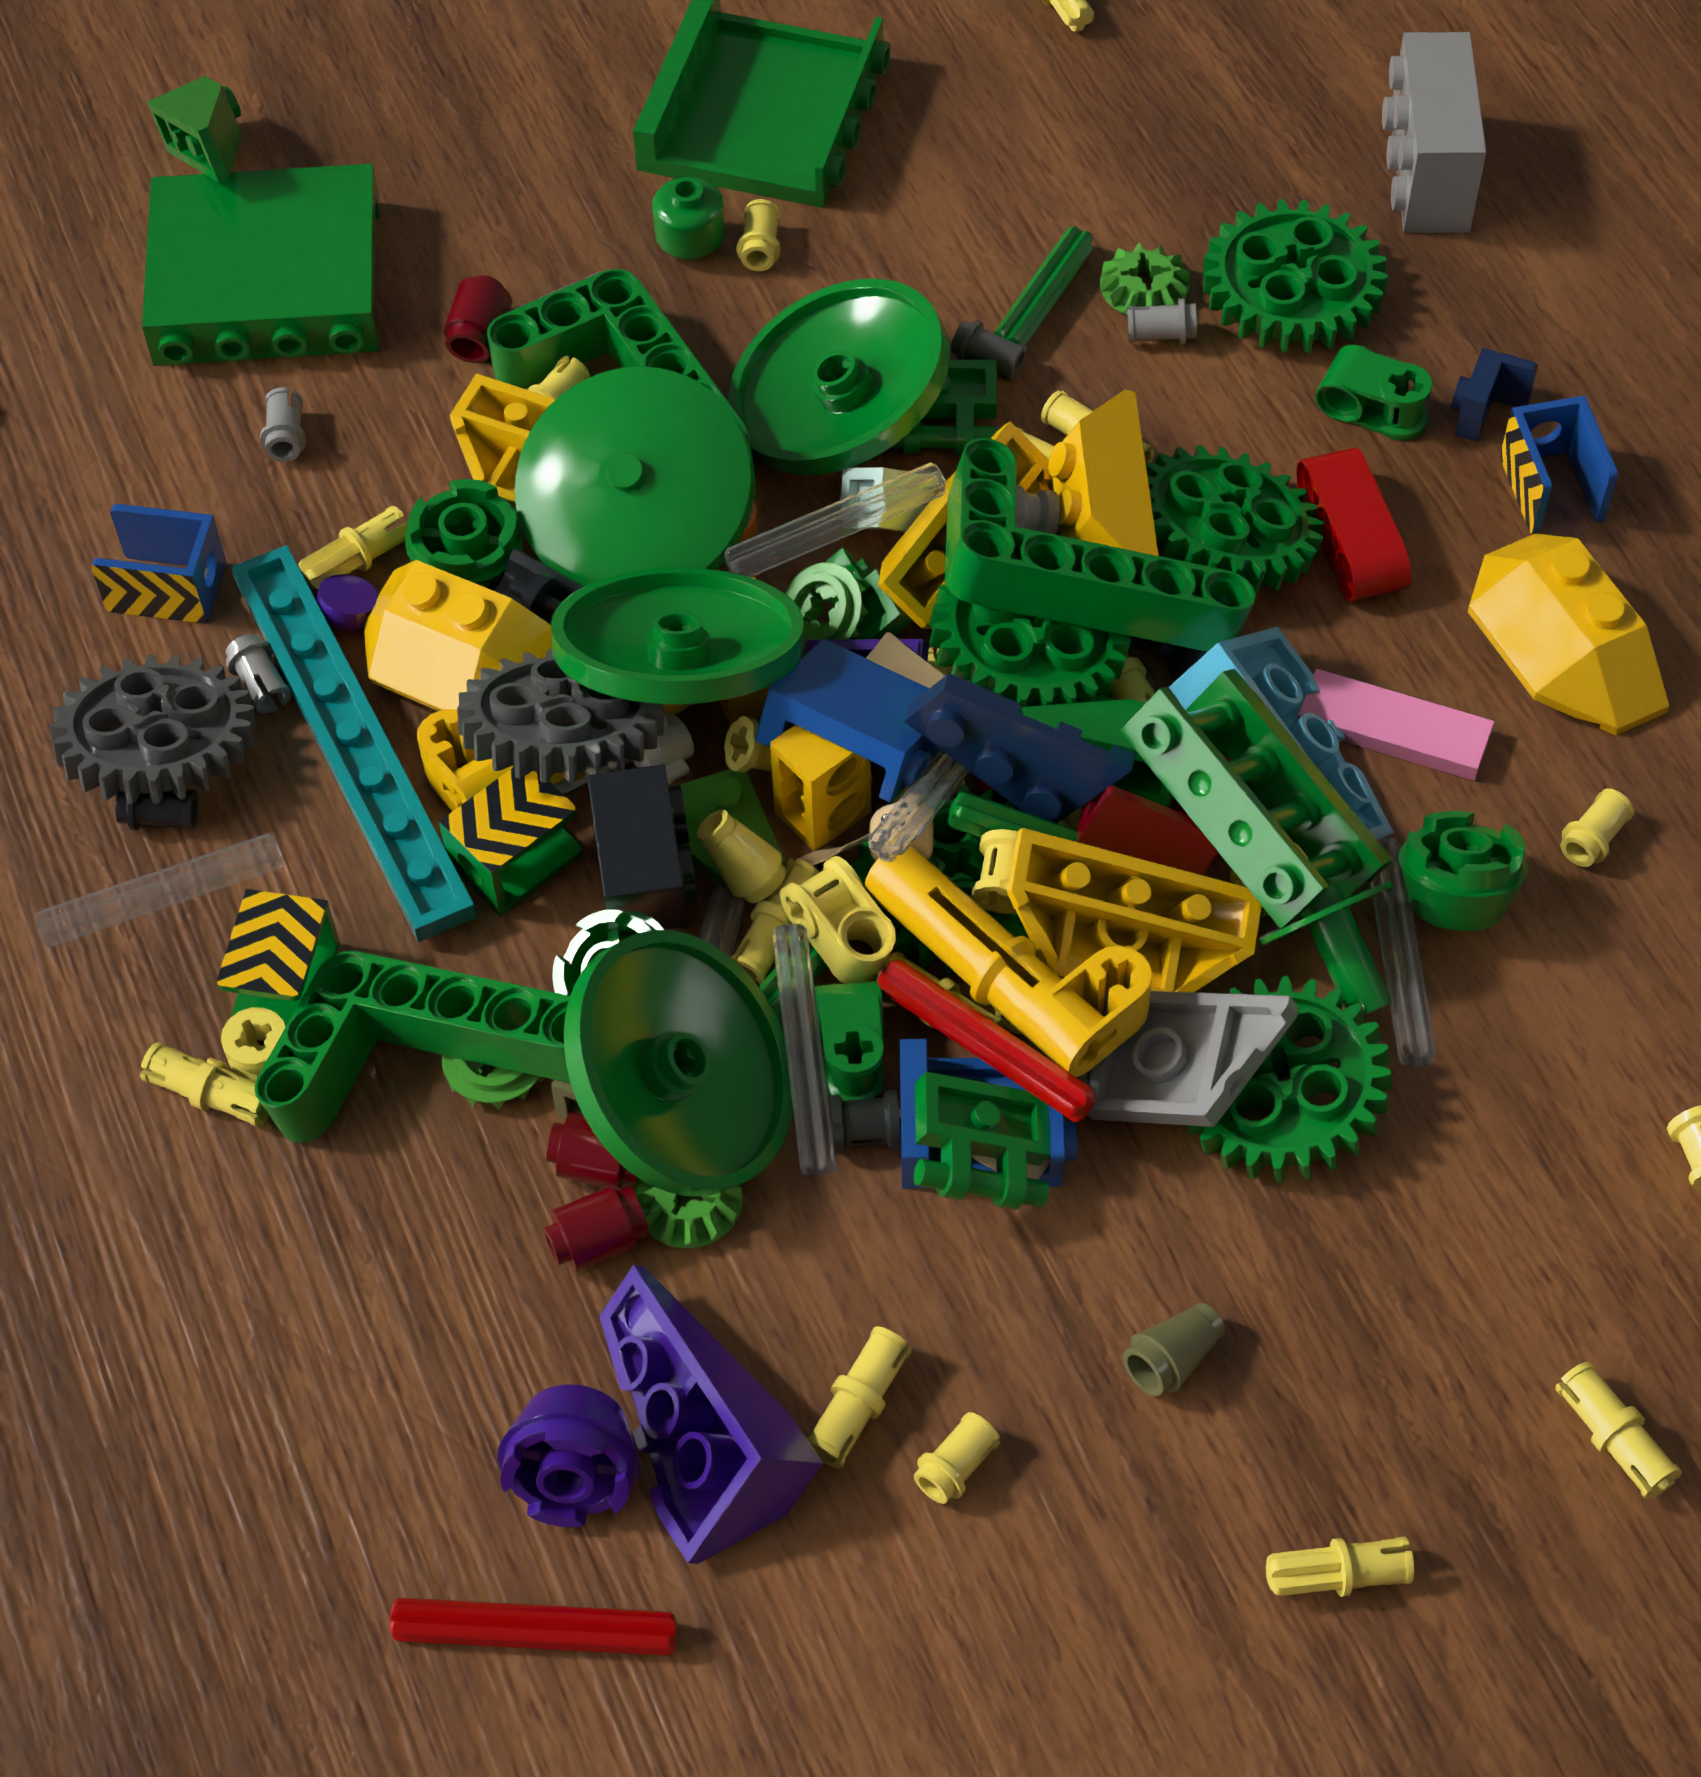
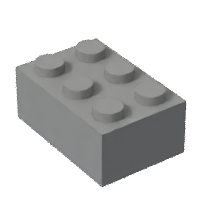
(1435, 132)

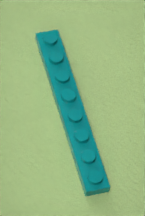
(354, 745)

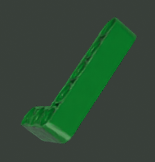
(586, 321)
(1075, 579)
(406, 1004)

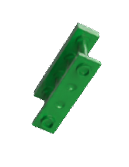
(1259, 799)

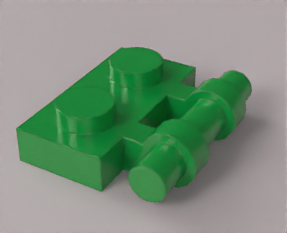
(965, 396)
(983, 1121)

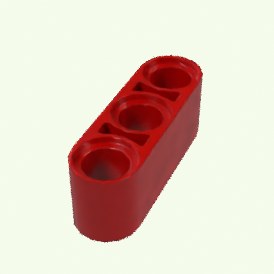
(1357, 525)

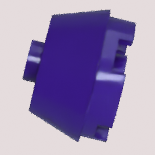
(569, 1455)

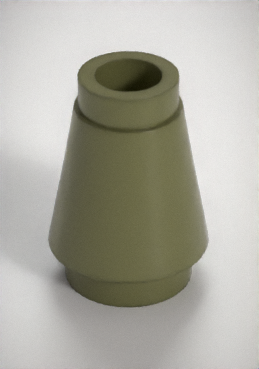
(1172, 1349)

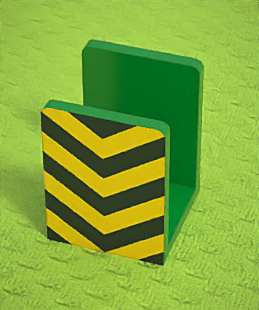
(510, 839)
(276, 950)

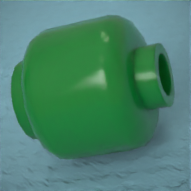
(688, 217)

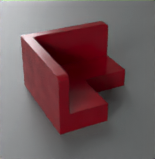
(1145, 830)

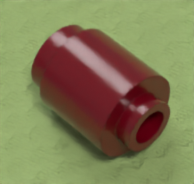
(472, 311)
(582, 1156)
(596, 1228)

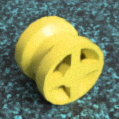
(241, 1036)

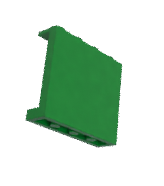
(759, 104)
(261, 265)

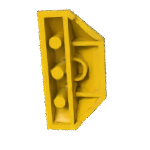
(492, 428)
(1104, 479)
(917, 561)
(440, 631)
(1568, 632)
(1092, 899)

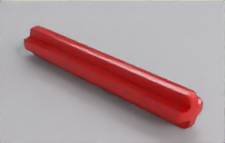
(987, 1040)
(533, 1626)

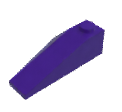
(714, 1434)

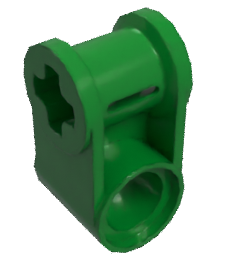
(1371, 388)
(852, 1038)

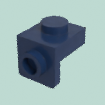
(1494, 378)

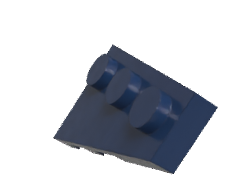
(1024, 760)

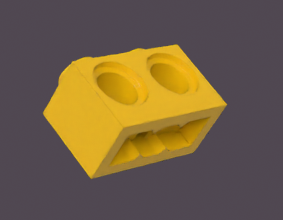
(818, 786)

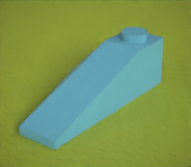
(1282, 682)

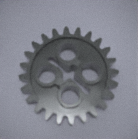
(550, 723)
(153, 728)

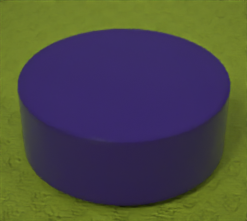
(346, 601)

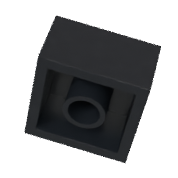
(637, 841)

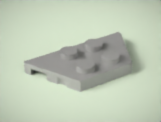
(1188, 1057)

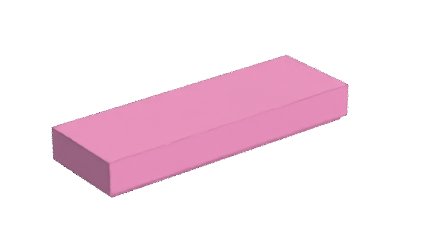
(1401, 724)

